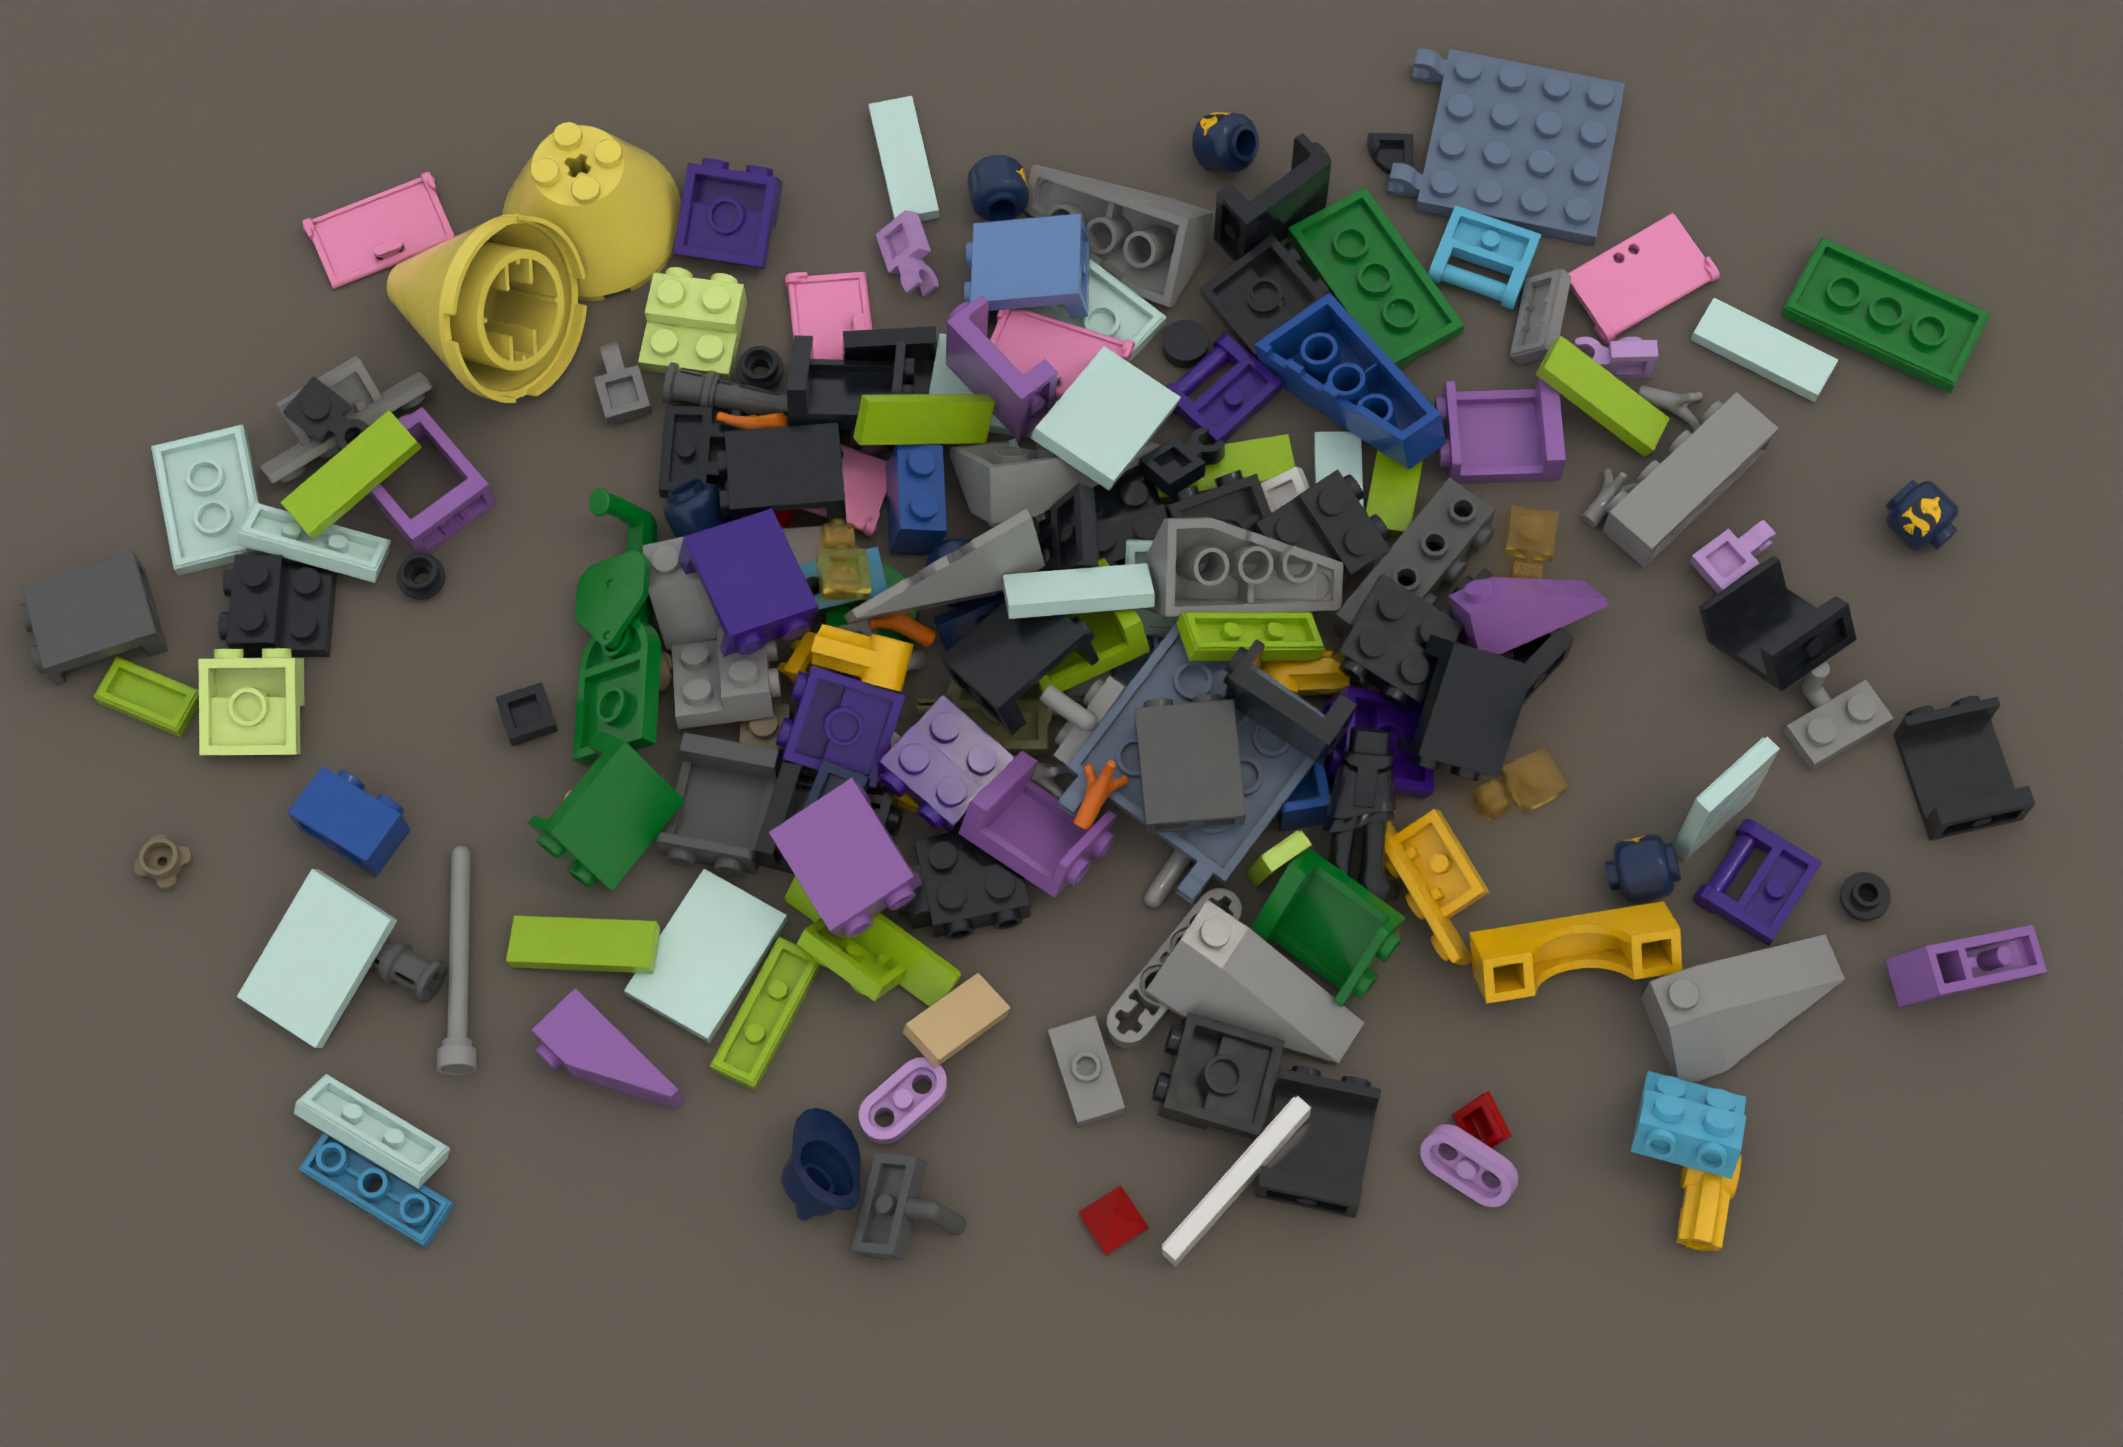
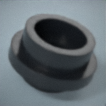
(760, 357)
(418, 564)
(1855, 905)

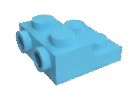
(1689, 1124)

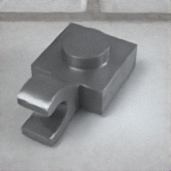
(622, 388)

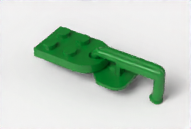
(624, 654)

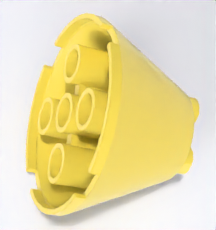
(608, 201)

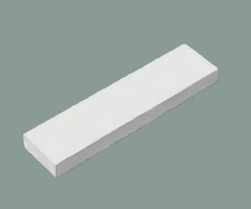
(1235, 1180)

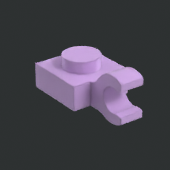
(903, 247)
(1623, 358)
(1730, 557)

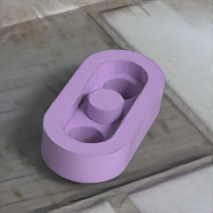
(900, 1100)
(1469, 1165)

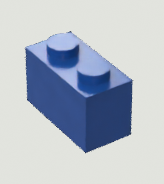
(916, 498)
(350, 820)

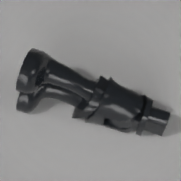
(1364, 798)

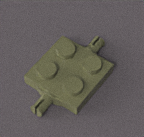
(1030, 738)

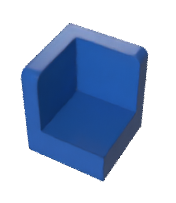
(1307, 803)

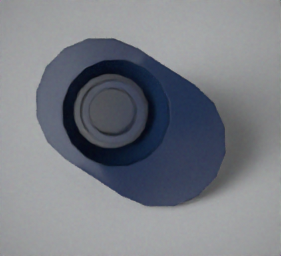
(822, 1165)

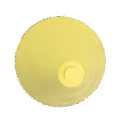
(497, 304)

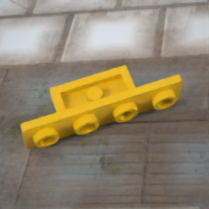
(1437, 877)

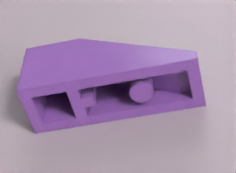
(1513, 611)
(1965, 965)
(598, 1053)

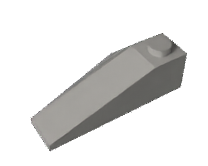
(1133, 234)
(1007, 479)
(1224, 568)
(963, 575)
(681, 600)
(1241, 980)
(1731, 1006)

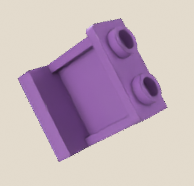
(985, 370)
(1501, 434)
(1029, 831)
(846, 860)

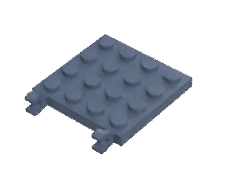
(1515, 144)
(1268, 763)

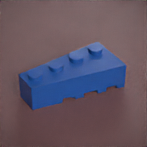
(1352, 381)

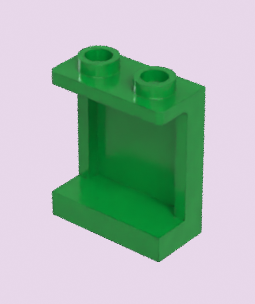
(608, 815)
(1330, 924)

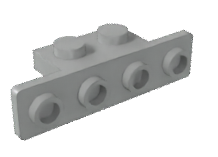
(356, 387)

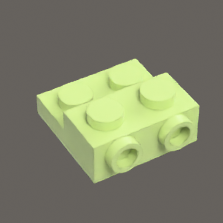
(692, 323)
(250, 703)

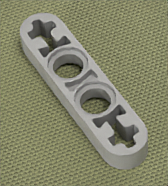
(1127, 1007)

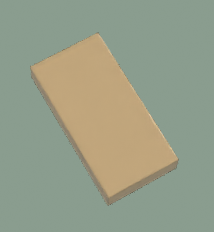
(956, 1020)

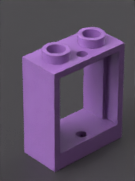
(451, 511)

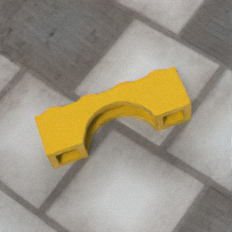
(1627, 940)

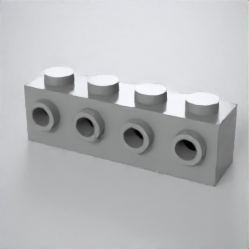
(1689, 479)

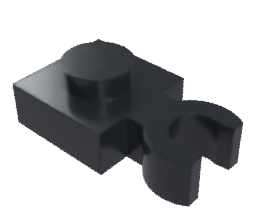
(323, 413)
(1179, 464)

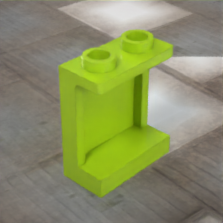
(1117, 641)

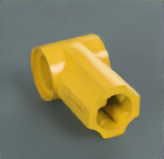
(872, 658)
(1308, 676)
(1705, 1208)

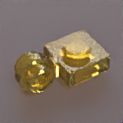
(1531, 537)
(840, 567)
(1529, 780)

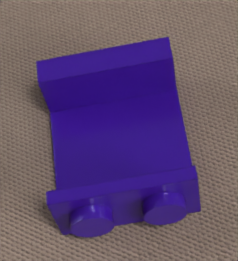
(751, 581)

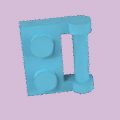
(1487, 244)

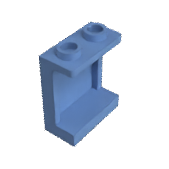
(1030, 263)

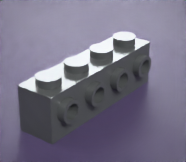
(1430, 548)

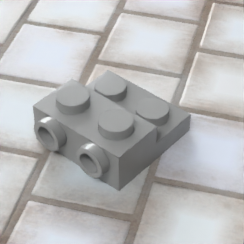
(722, 688)

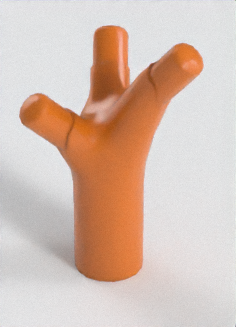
(754, 421)
(906, 626)
(1097, 792)

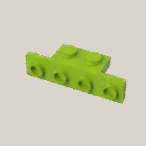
(875, 958)

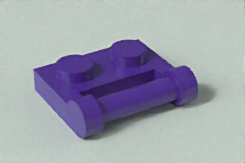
(1233, 397)
(1772, 889)

